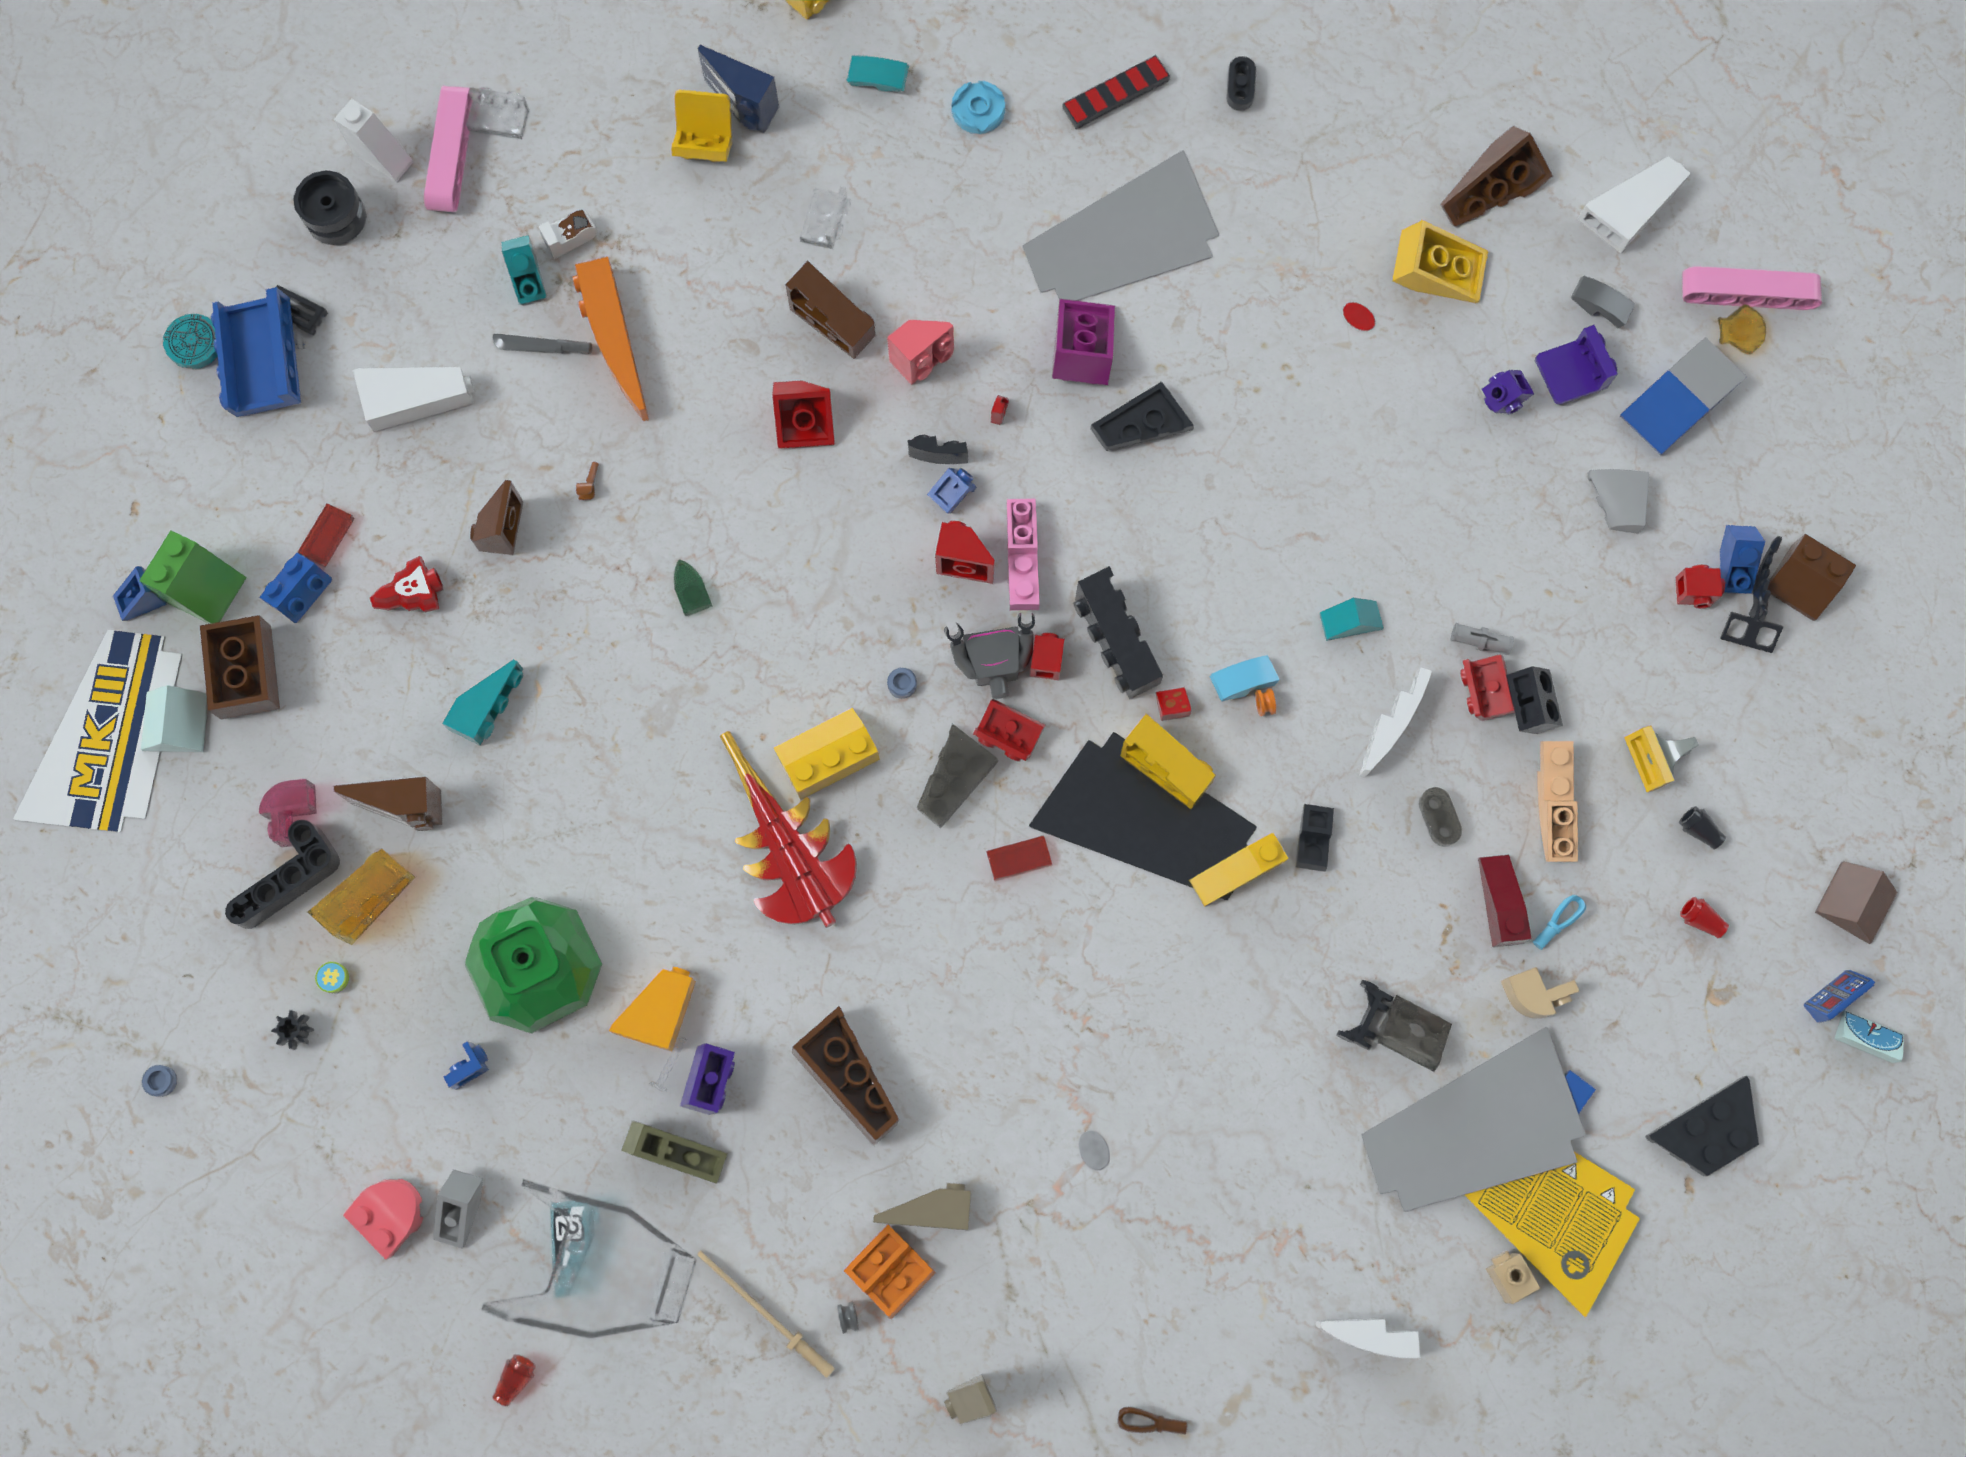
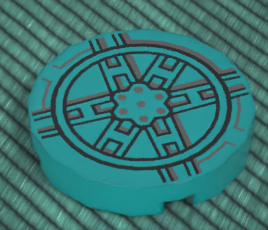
(190, 341)

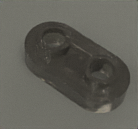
(1443, 816)

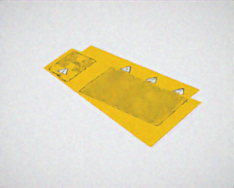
(1563, 1212)

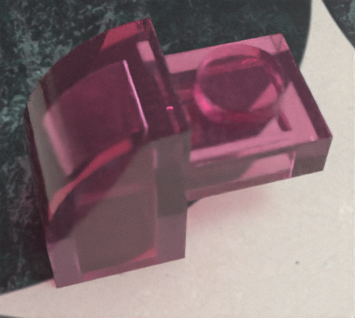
(283, 803)

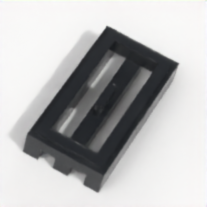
(313, 320)

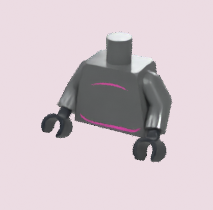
(993, 655)

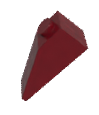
(1504, 902)

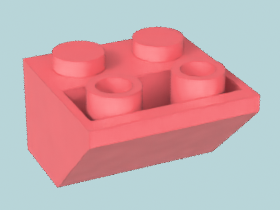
(920, 347)

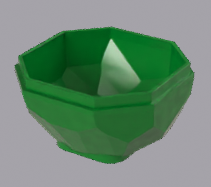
(554, 978)

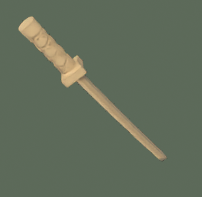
(796, 1342)

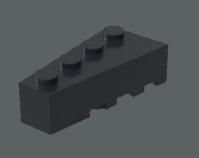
(1116, 634)

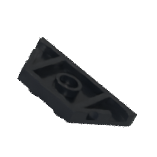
(1712, 1130)

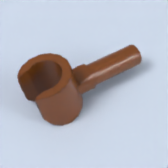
(586, 490)

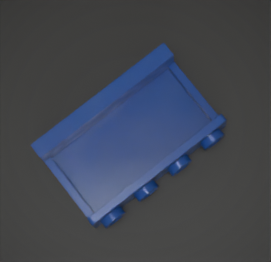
(256, 354)

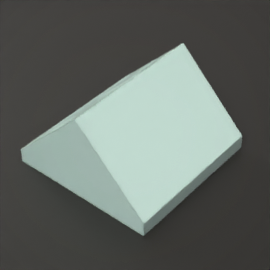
(174, 720)

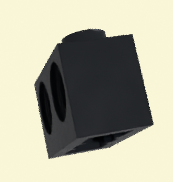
(1534, 700)

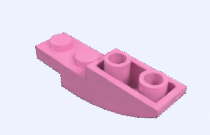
(1022, 554)

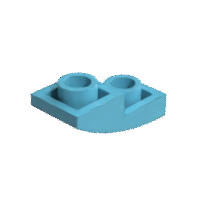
(1243, 677)

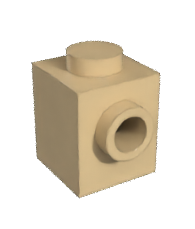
(1512, 1277)

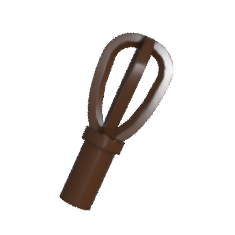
(1161, 1423)

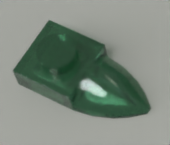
(690, 589)

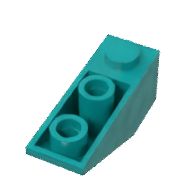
(478, 707)

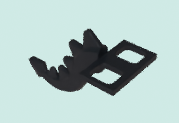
(1759, 608)

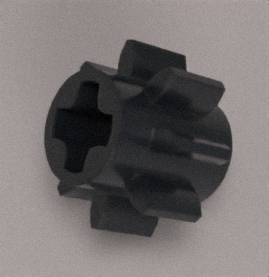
(290, 1022)

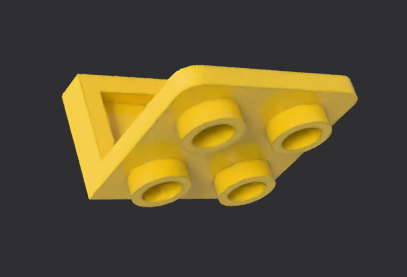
(702, 125)

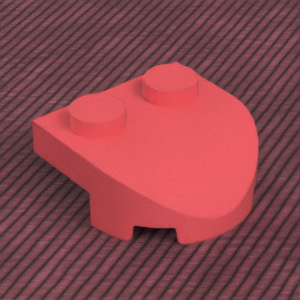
(386, 1214)

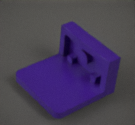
(1577, 367)

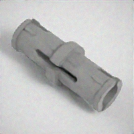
(1482, 638)

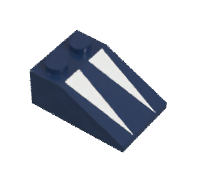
(750, 90)

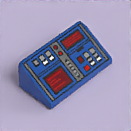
(1838, 995)

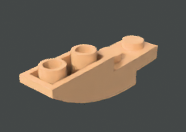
(1556, 801)

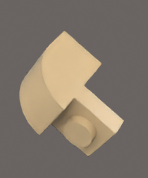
(1530, 997)

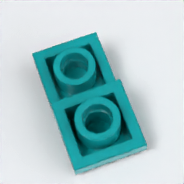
(877, 72)

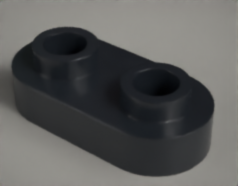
(1241, 85)

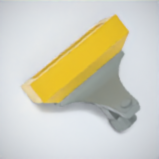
(1656, 756)

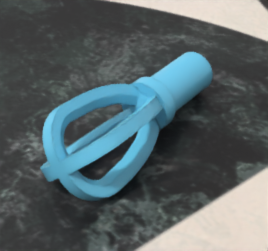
(1552, 926)

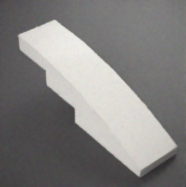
(1389, 729)

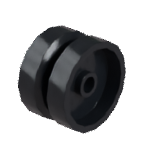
(330, 207)

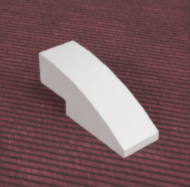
(1373, 1337)

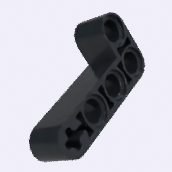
(281, 878)

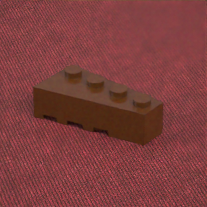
(845, 1074)

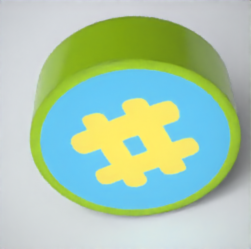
(332, 977)

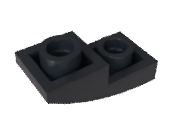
(926, 449)

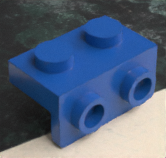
(296, 587)

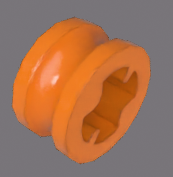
(1265, 702)

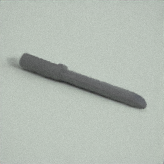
(523, 343)

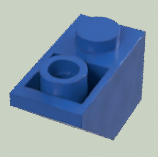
(1740, 557)

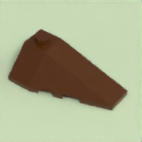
(1502, 173)

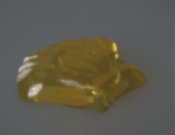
(1743, 330)

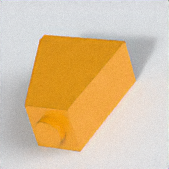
(657, 1010)

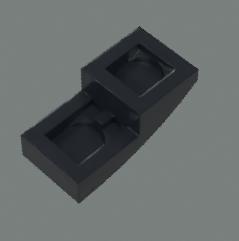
(1314, 837)

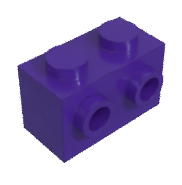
(708, 1079)

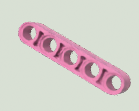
(448, 150)
(1752, 288)

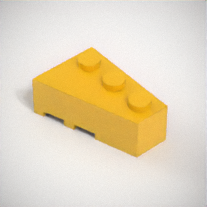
(1167, 762)

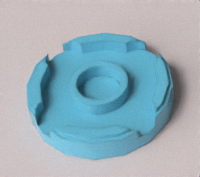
(978, 107)

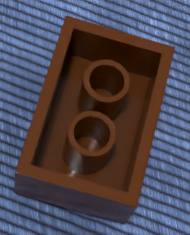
(239, 667)

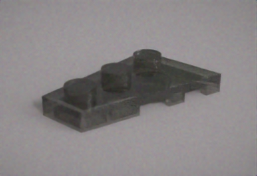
(957, 774)

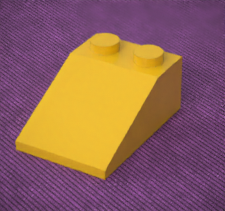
(1439, 263)

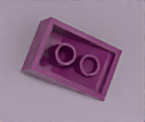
(1083, 342)

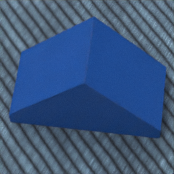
(134, 597)

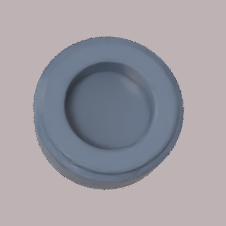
(902, 683)
(159, 1081)

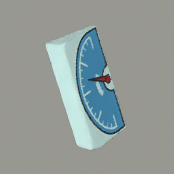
(1870, 1037)

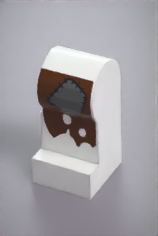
(568, 233)

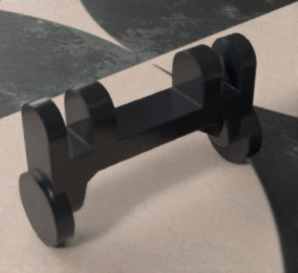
(1374, 998)

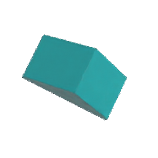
(1351, 618)

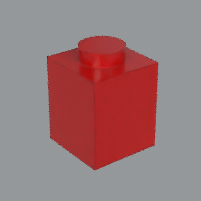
(1047, 656)

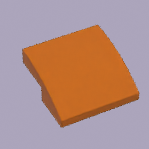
(889, 1271)

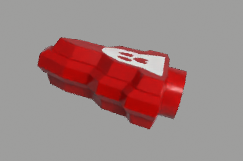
(410, 588)

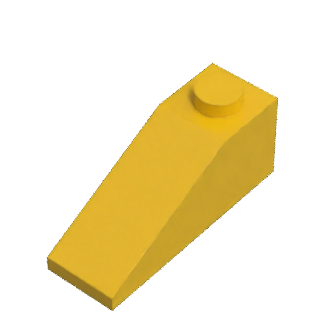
(1239, 869)

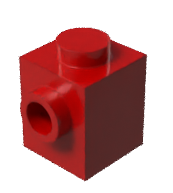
(1699, 586)

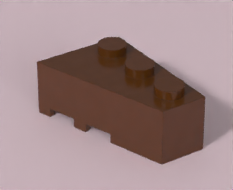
(829, 310)

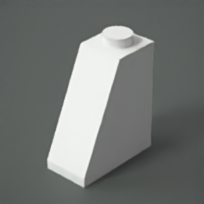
(372, 140)

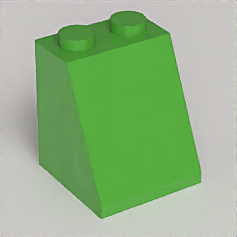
(192, 578)

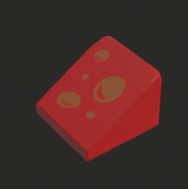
(1173, 704)

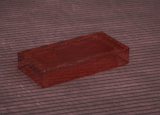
(326, 535)
(1019, 858)

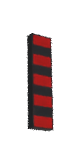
(1116, 92)

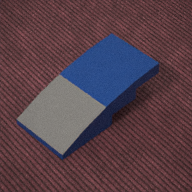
(1683, 396)

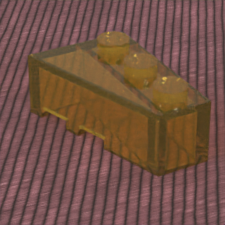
(362, 897)

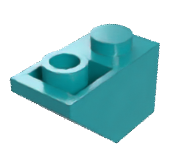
(523, 269)

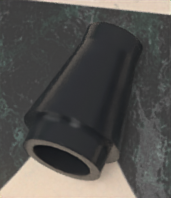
(1701, 826)

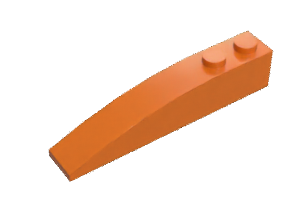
(606, 317)

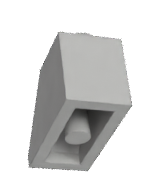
(457, 1208)

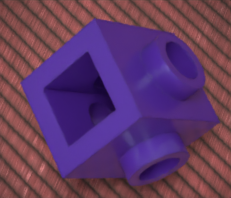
(1507, 392)

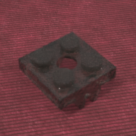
(1397, 1034)

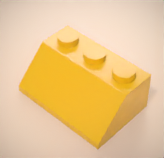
(827, 753)

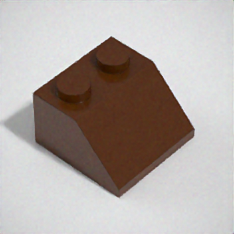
(1810, 577)

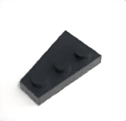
(1142, 419)

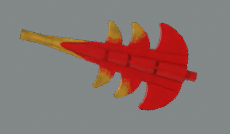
(808, 884)

